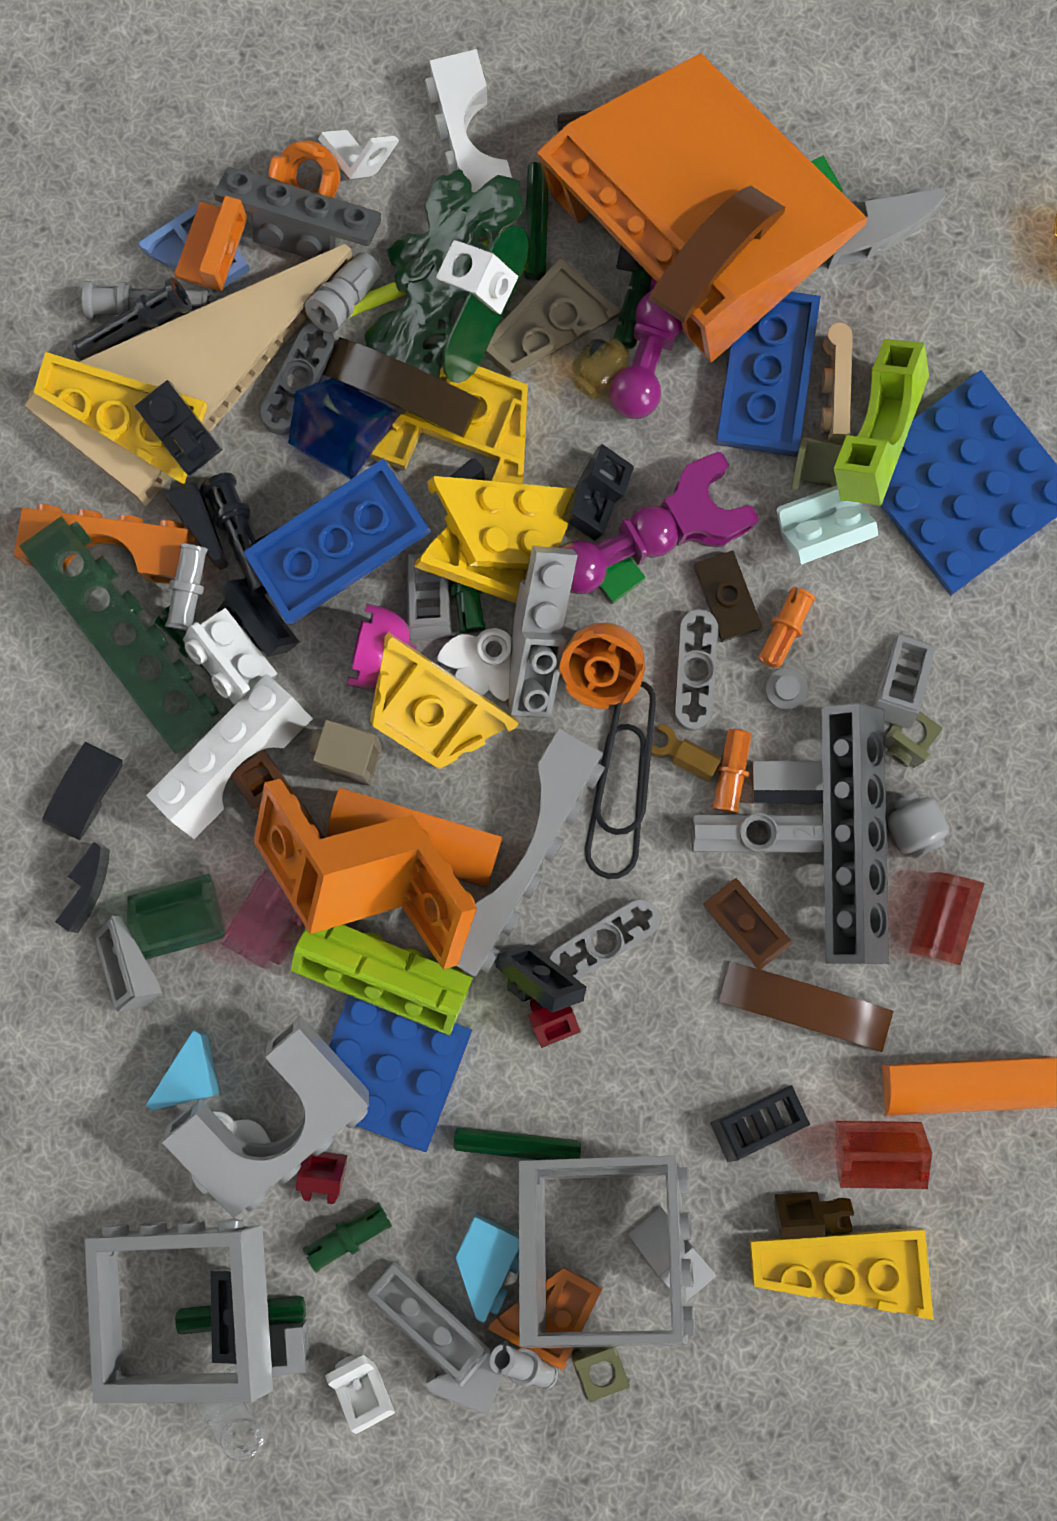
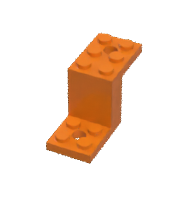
(363, 874)

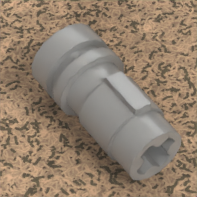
(336, 299)

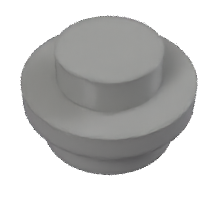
(786, 689)

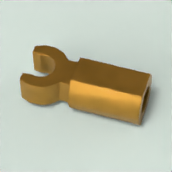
(687, 754)

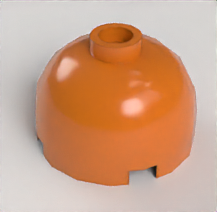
(603, 665)

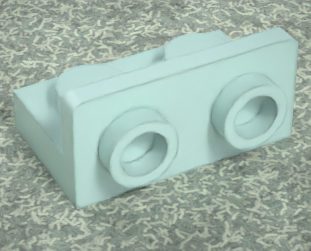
(823, 525)

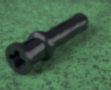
(146, 314)
(228, 518)

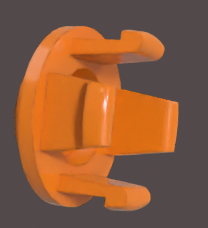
(285, 167)

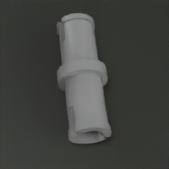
(186, 587)
(523, 1367)

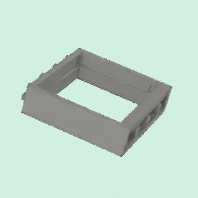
(532, 1250)
(249, 1310)

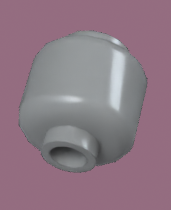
(917, 825)

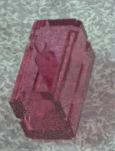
(263, 923)

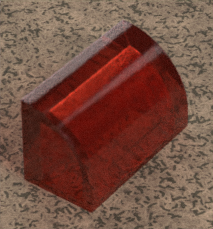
(946, 918)
(882, 1155)

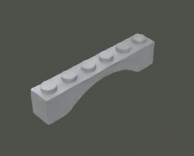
(562, 775)

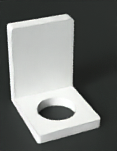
(352, 157)
(487, 280)

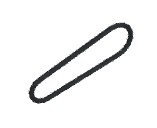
(643, 802)
(627, 870)

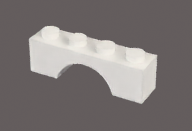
(460, 93)
(195, 786)

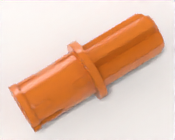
(786, 627)
(732, 771)

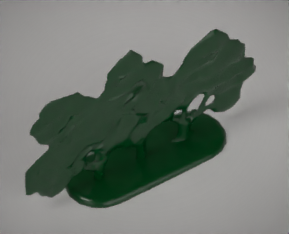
(460, 216)

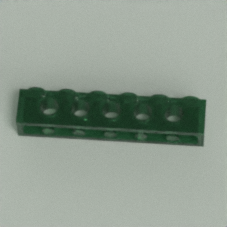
(47, 553)

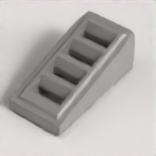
(435, 620)
(899, 706)
(125, 968)

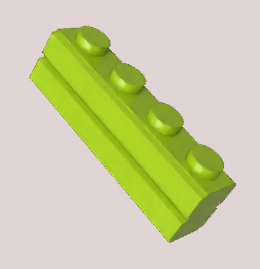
(383, 975)

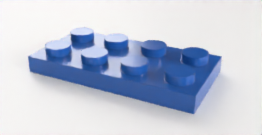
(770, 379)
(337, 541)

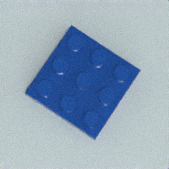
(402, 1067)

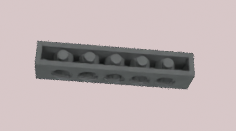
(855, 835)

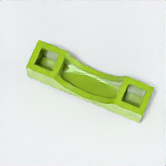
(896, 389)

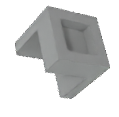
(289, 1348)

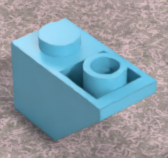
(484, 1261)

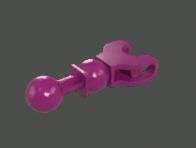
(636, 388)
(657, 529)

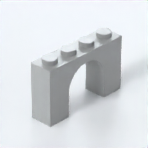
(243, 1171)

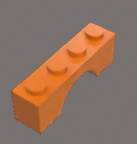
(152, 546)

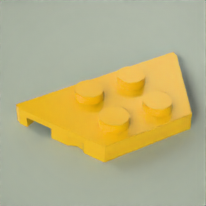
(501, 519)
(446, 560)
(430, 707)

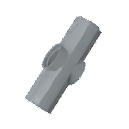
(784, 834)

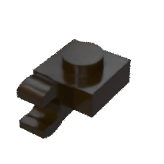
(806, 1216)

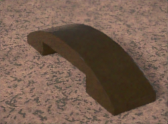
(402, 386)

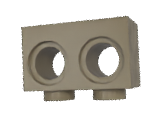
(346, 752)

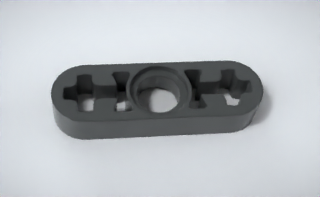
(292, 363)

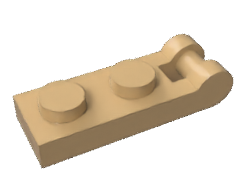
(837, 383)

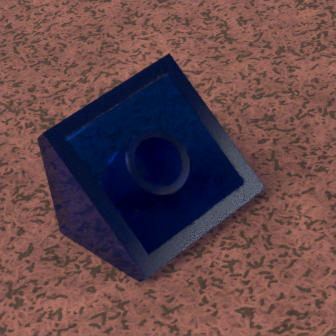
(338, 425)

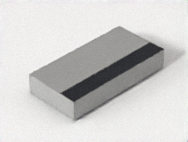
(787, 782)

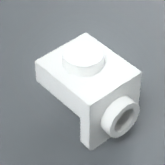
(360, 1392)

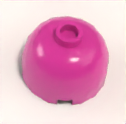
(370, 644)

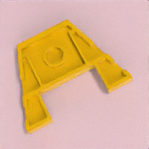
(495, 430)

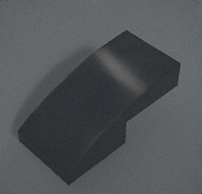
(597, 491)
(81, 791)
(90, 875)

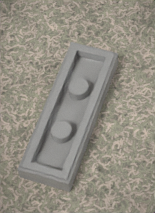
(428, 1323)

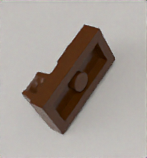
(747, 924)

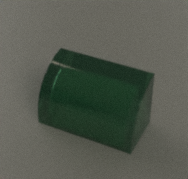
(175, 916)

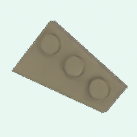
(549, 318)

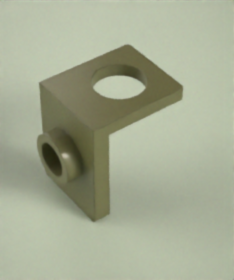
(816, 462)
(906, 751)
(585, 1357)

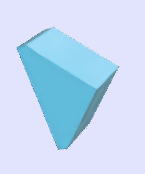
(189, 1076)

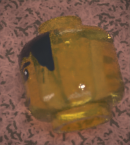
(598, 366)

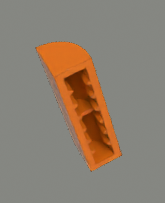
(467, 849)
(970, 1085)

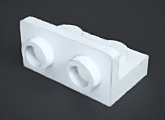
(227, 655)

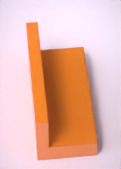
(212, 243)

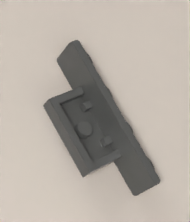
(296, 217)

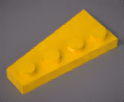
(107, 405)
(857, 1268)

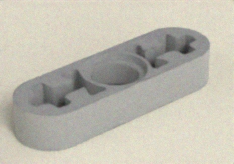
(686, 638)
(625, 915)

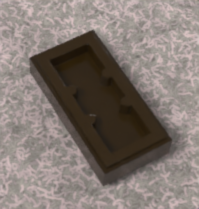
(727, 596)

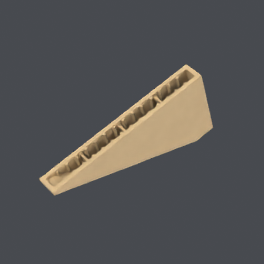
(204, 355)

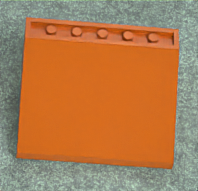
(668, 160)

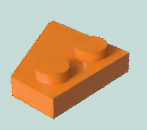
(568, 1307)

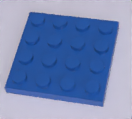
(970, 483)

